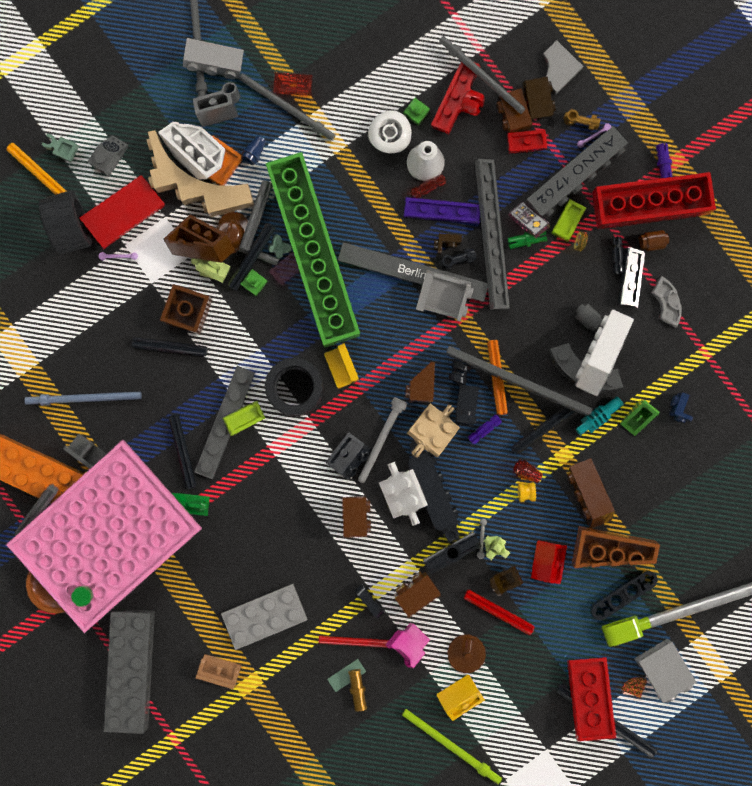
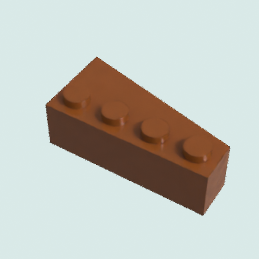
(607, 548)

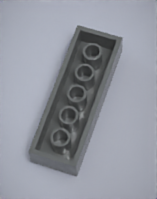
(129, 671)

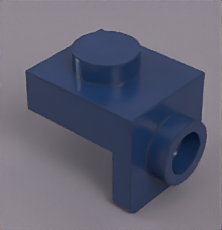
(678, 405)

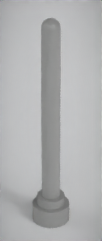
(397, 406)

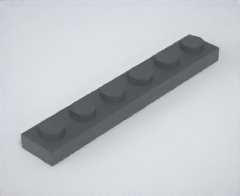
(219, 434)

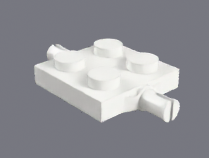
(403, 493)

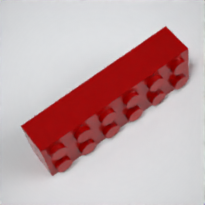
(653, 200)

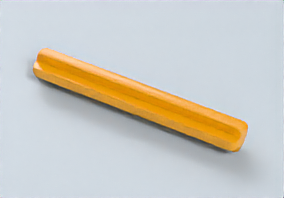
(36, 170)

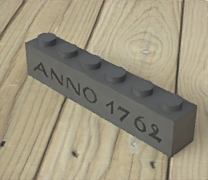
(577, 172)

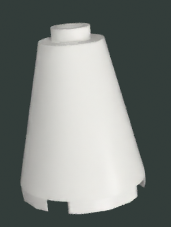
(425, 161)

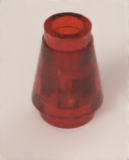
(526, 471)

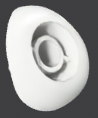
(390, 132)

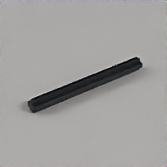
(620, 729)

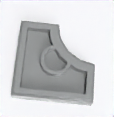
(561, 66)

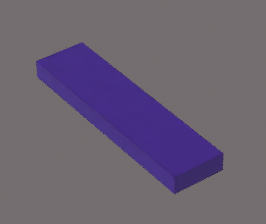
(442, 210)

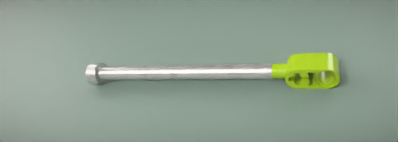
(631, 628)

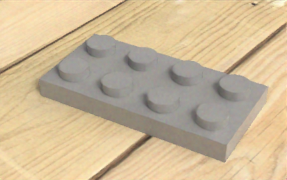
(264, 616)

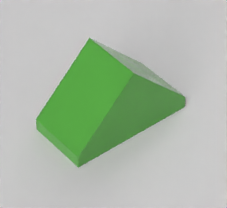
(639, 417)

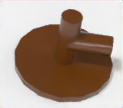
(466, 653)

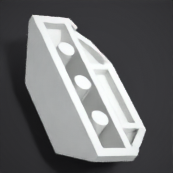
(193, 148)

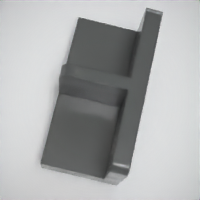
(85, 451)

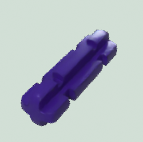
(483, 430)

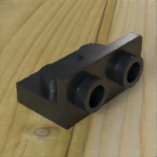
(348, 456)

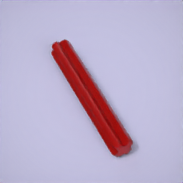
(499, 612)

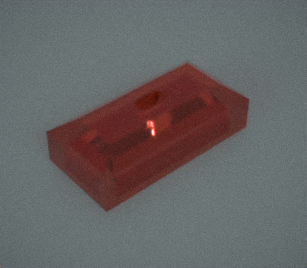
(283, 81)

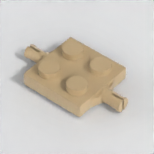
(433, 430)

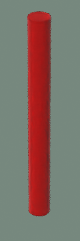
(352, 641)

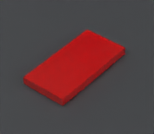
(122, 212)
(591, 699)

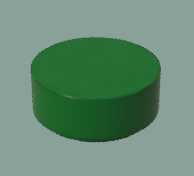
(82, 596)

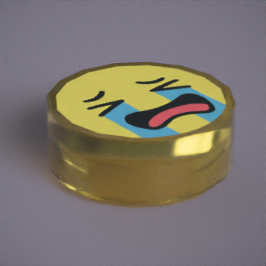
(580, 241)

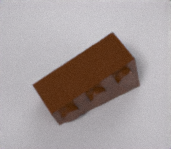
(199, 241)
(591, 493)

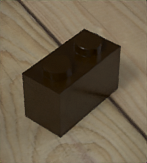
(539, 98)

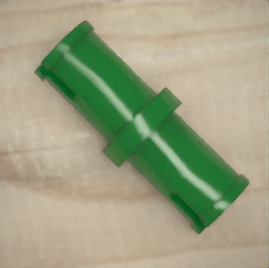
(525, 240)

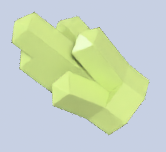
(211, 269)
(495, 546)

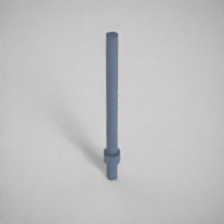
(46, 399)

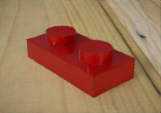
(527, 141)

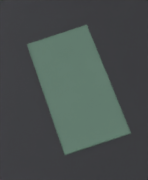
(342, 677)

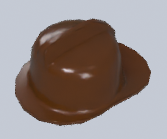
(234, 226)

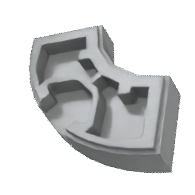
(669, 302)

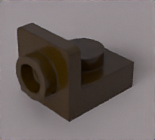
(448, 240)

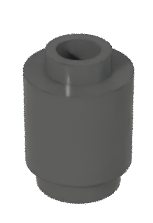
(588, 316)

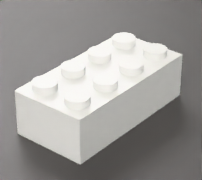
(603, 352)

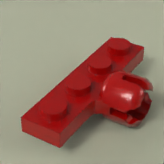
(458, 99)

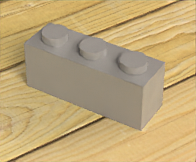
(212, 58)

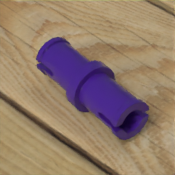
(664, 161)

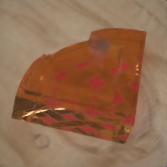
(635, 686)

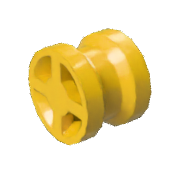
(526, 492)

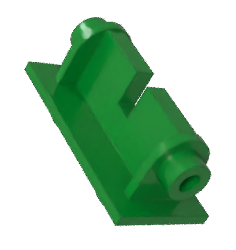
(193, 503)

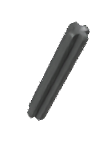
(256, 216)
(39, 507)

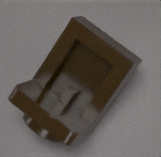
(505, 580)

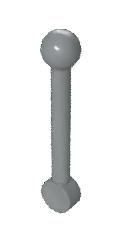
(480, 554)

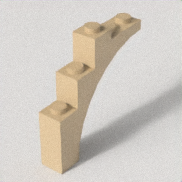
(190, 190)

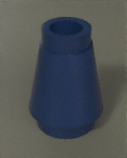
(253, 151)

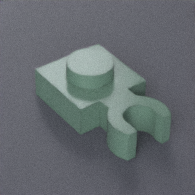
(62, 148)

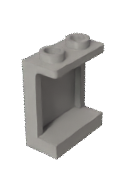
(444, 295)
(666, 671)

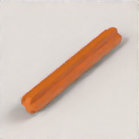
(498, 384)

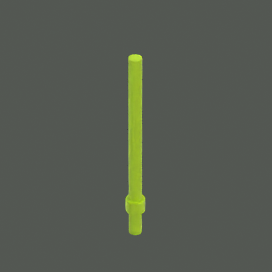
(483, 768)

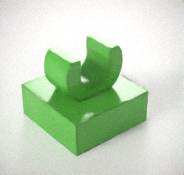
(416, 111)
(254, 282)

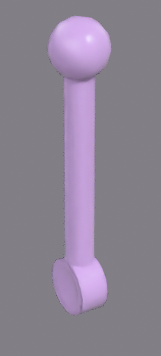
(580, 144)
(103, 256)

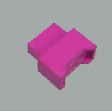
(409, 644)

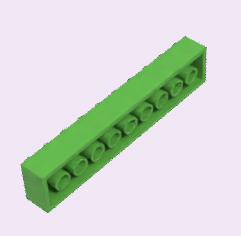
(313, 249)

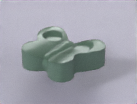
(278, 247)

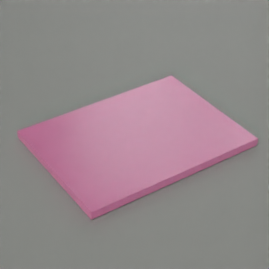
(104, 535)

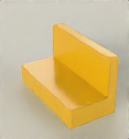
(341, 366)
(460, 697)

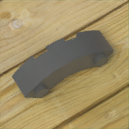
(569, 365)

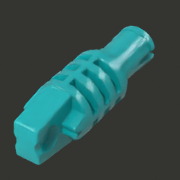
(599, 416)

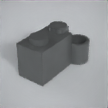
(217, 106)

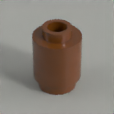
(653, 240)

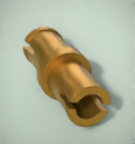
(357, 690)

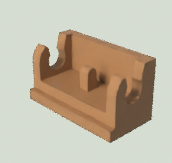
(218, 671)

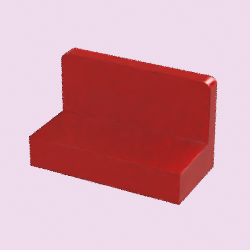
(548, 562)

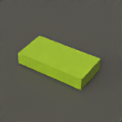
(568, 220)
(243, 418)

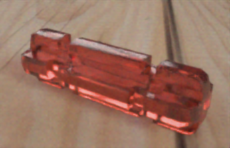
(428, 186)

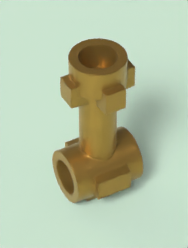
(573, 117)

